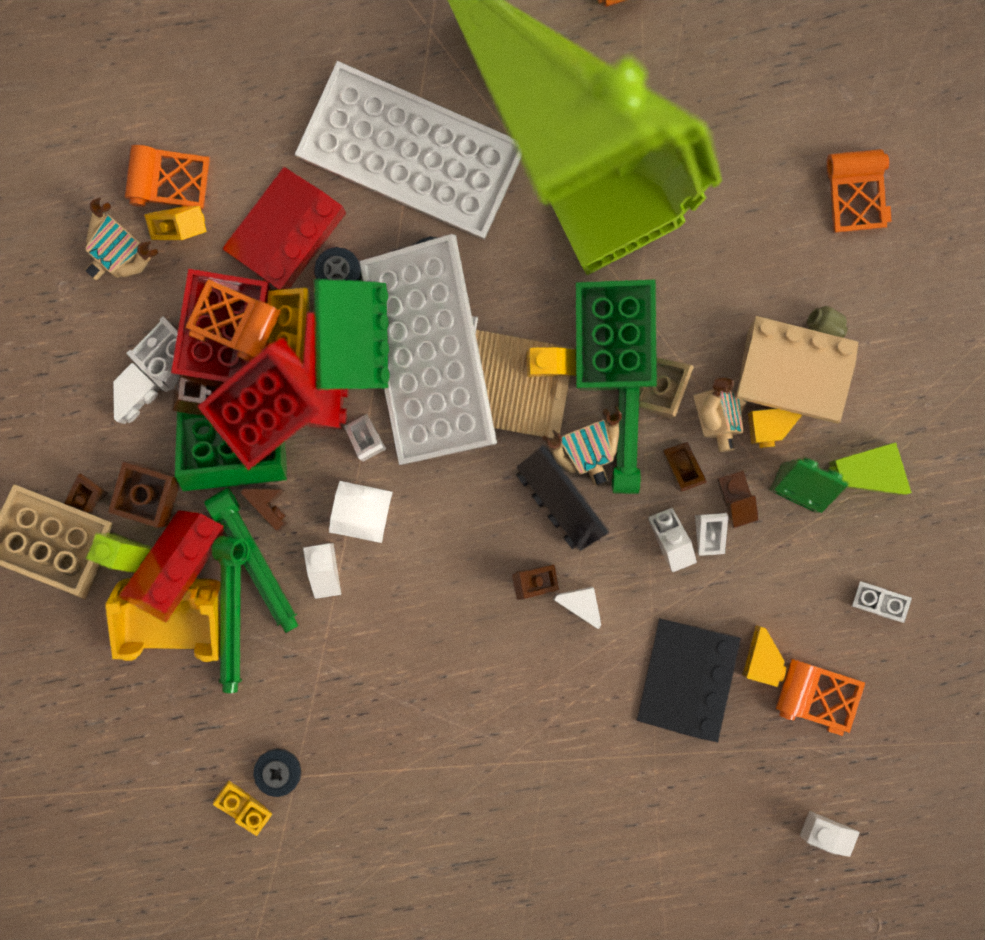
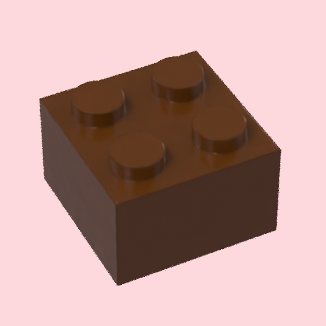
(144, 494)

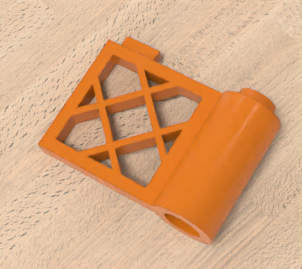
(858, 168)
(144, 177)
(252, 330)
(799, 692)

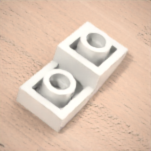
(882, 602)

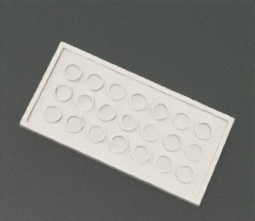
(410, 150)
(433, 358)

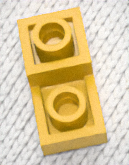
(242, 807)

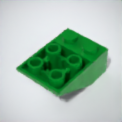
(808, 485)

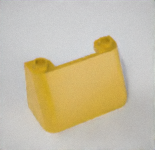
(191, 626)

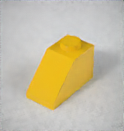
(176, 223)
(551, 362)
(770, 426)
(763, 659)

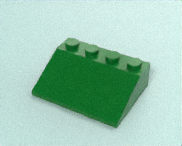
(351, 334)
(616, 335)
(208, 462)

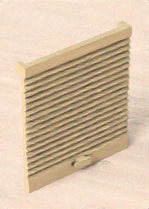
(514, 399)

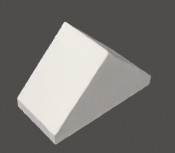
(364, 438)
(711, 533)
(582, 603)

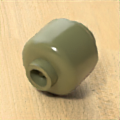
(828, 321)

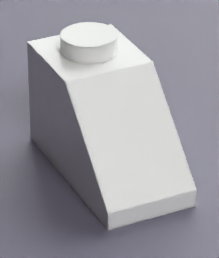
(322, 570)
(829, 834)

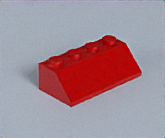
(172, 564)

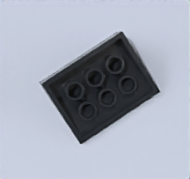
(562, 499)
(688, 679)

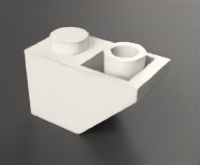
(131, 392)
(672, 540)

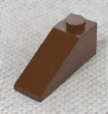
(191, 392)

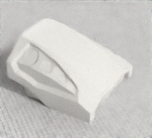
(156, 354)
(360, 511)

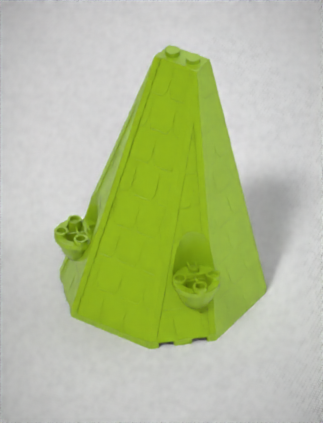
(590, 134)

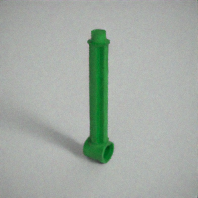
(626, 475)
(225, 509)
(230, 554)

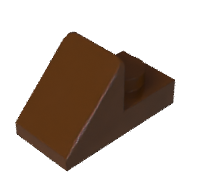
(684, 467)
(85, 494)
(738, 499)
(261, 500)
(535, 582)

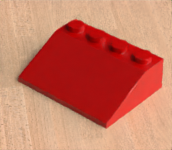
(285, 229)
(210, 358)
(330, 400)
(262, 403)

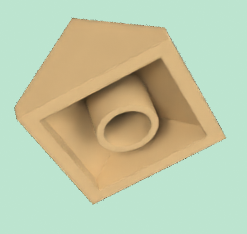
(671, 385)

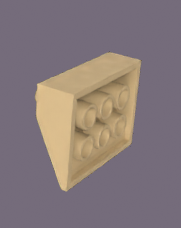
(797, 369)
(49, 541)

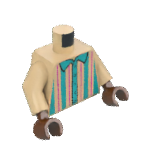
(113, 246)
(720, 413)
(588, 447)

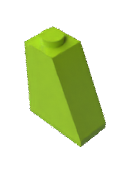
(874, 470)
(117, 552)

